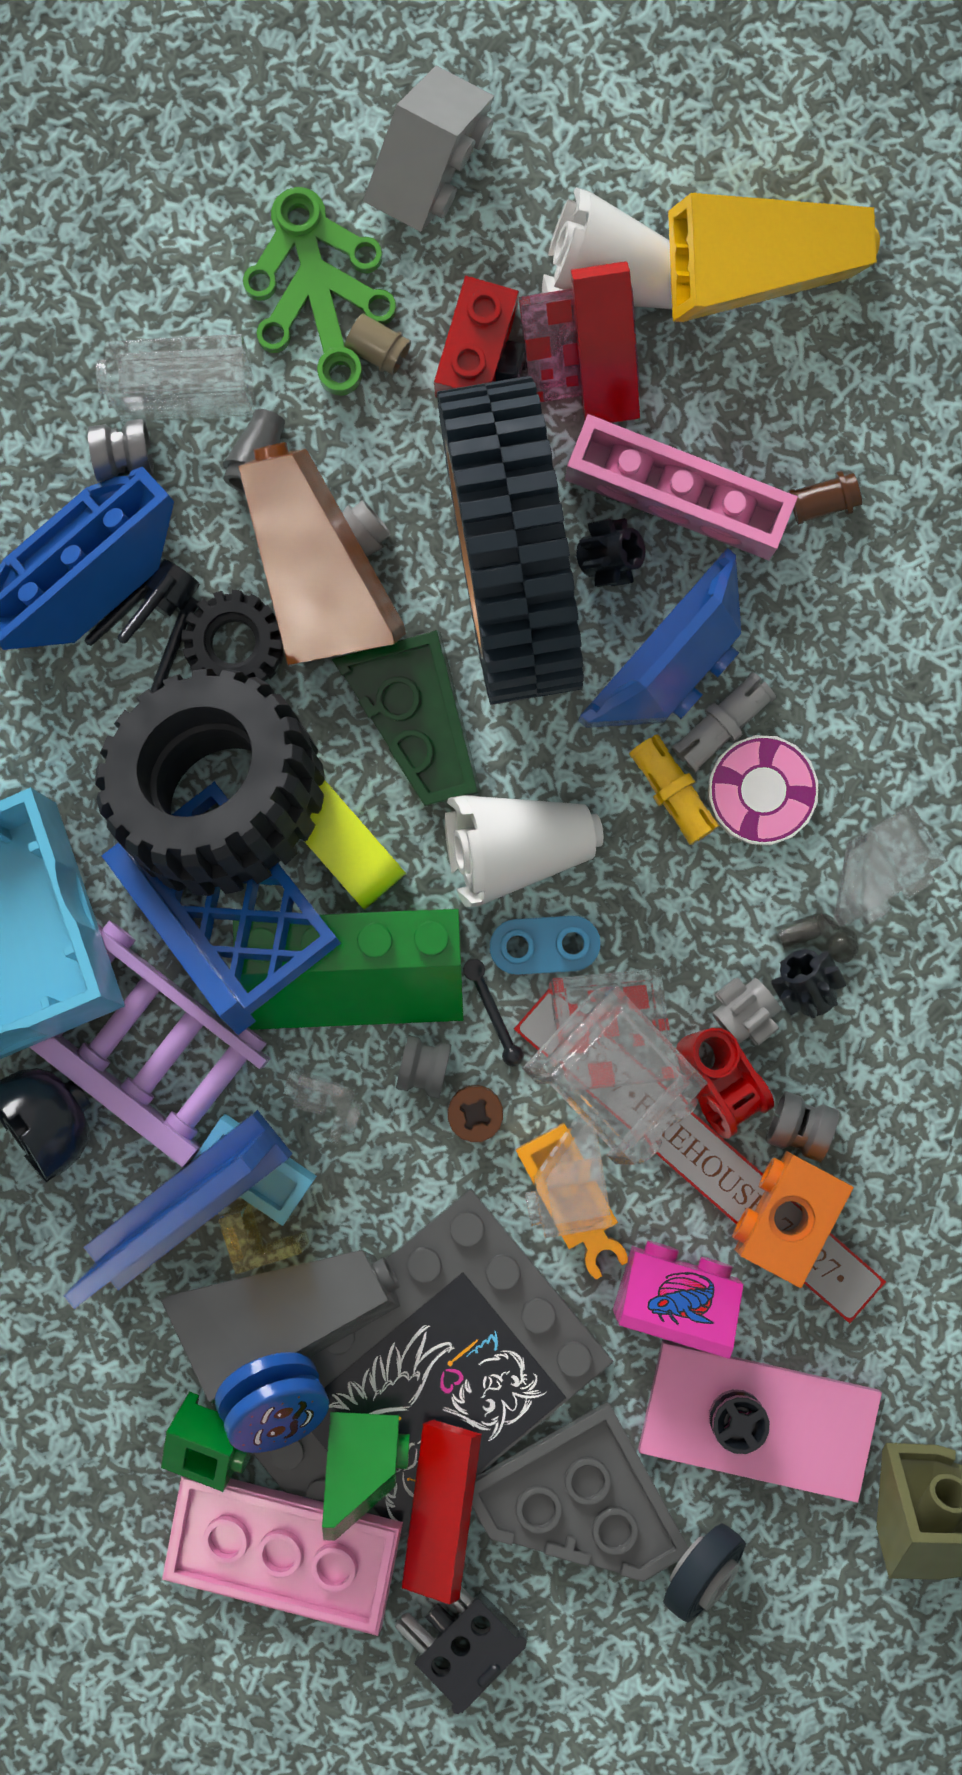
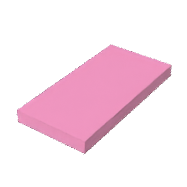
(815, 1430)
(273, 1554)

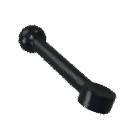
(474, 971)

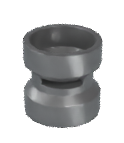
(116, 450)
(803, 1126)

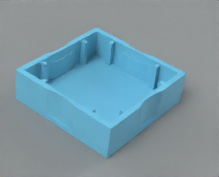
(50, 942)

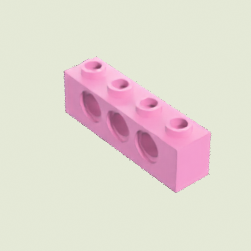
(679, 487)

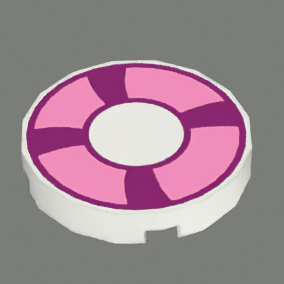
(762, 790)

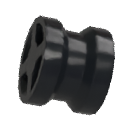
(744, 1431)

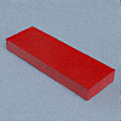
(606, 341)
(441, 1511)

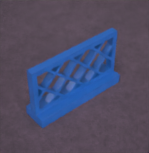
(193, 945)
(181, 1206)

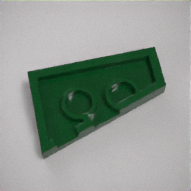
(417, 712)

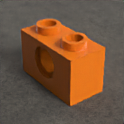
(793, 1251)

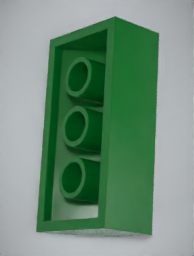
(383, 972)

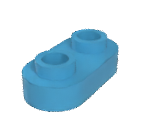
(545, 945)

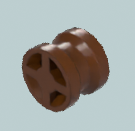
(472, 1101)

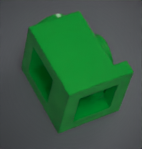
(200, 1448)

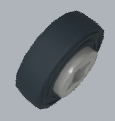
(704, 1572)

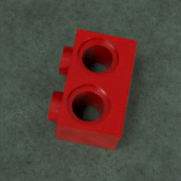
(476, 334)

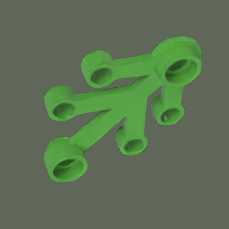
(315, 281)

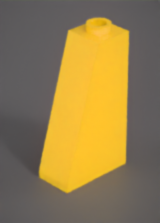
(760, 249)

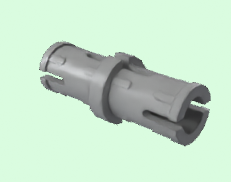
(724, 722)

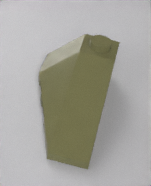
(920, 1512)

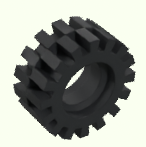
(227, 609)

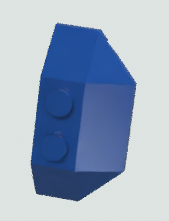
(83, 561)
(676, 655)

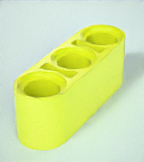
(351, 851)

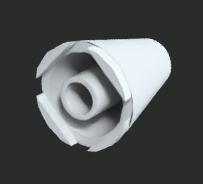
(601, 234)
(515, 843)

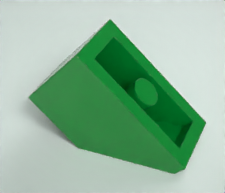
(360, 1467)

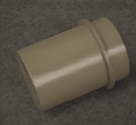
(377, 343)

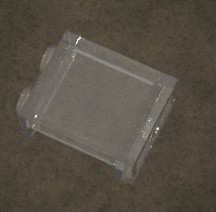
(618, 1074)

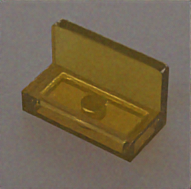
(246, 1243)

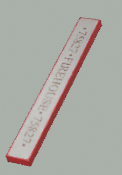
(732, 1186)

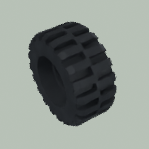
(168, 737)

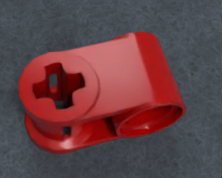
(733, 1085)

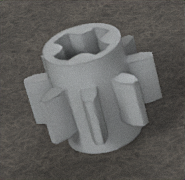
(747, 1010)

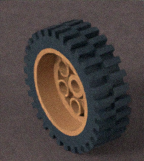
(512, 539)

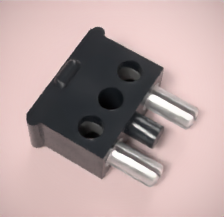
(470, 1667)

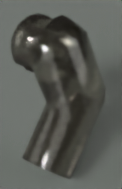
(822, 933)

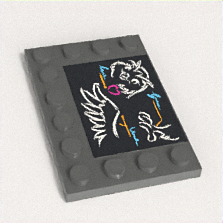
(469, 1346)

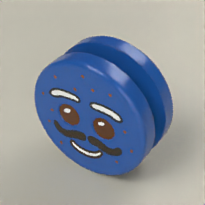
(271, 1402)

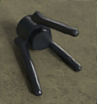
(165, 592)

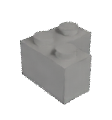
(425, 145)

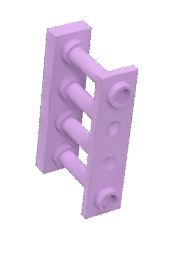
(132, 1097)

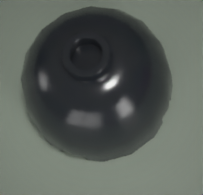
(45, 1119)

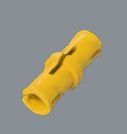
(674, 789)

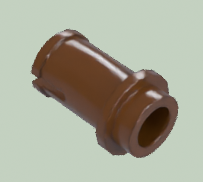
(827, 497)

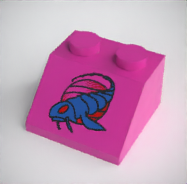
(679, 1299)

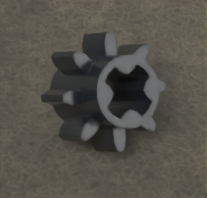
(610, 552)
(808, 983)

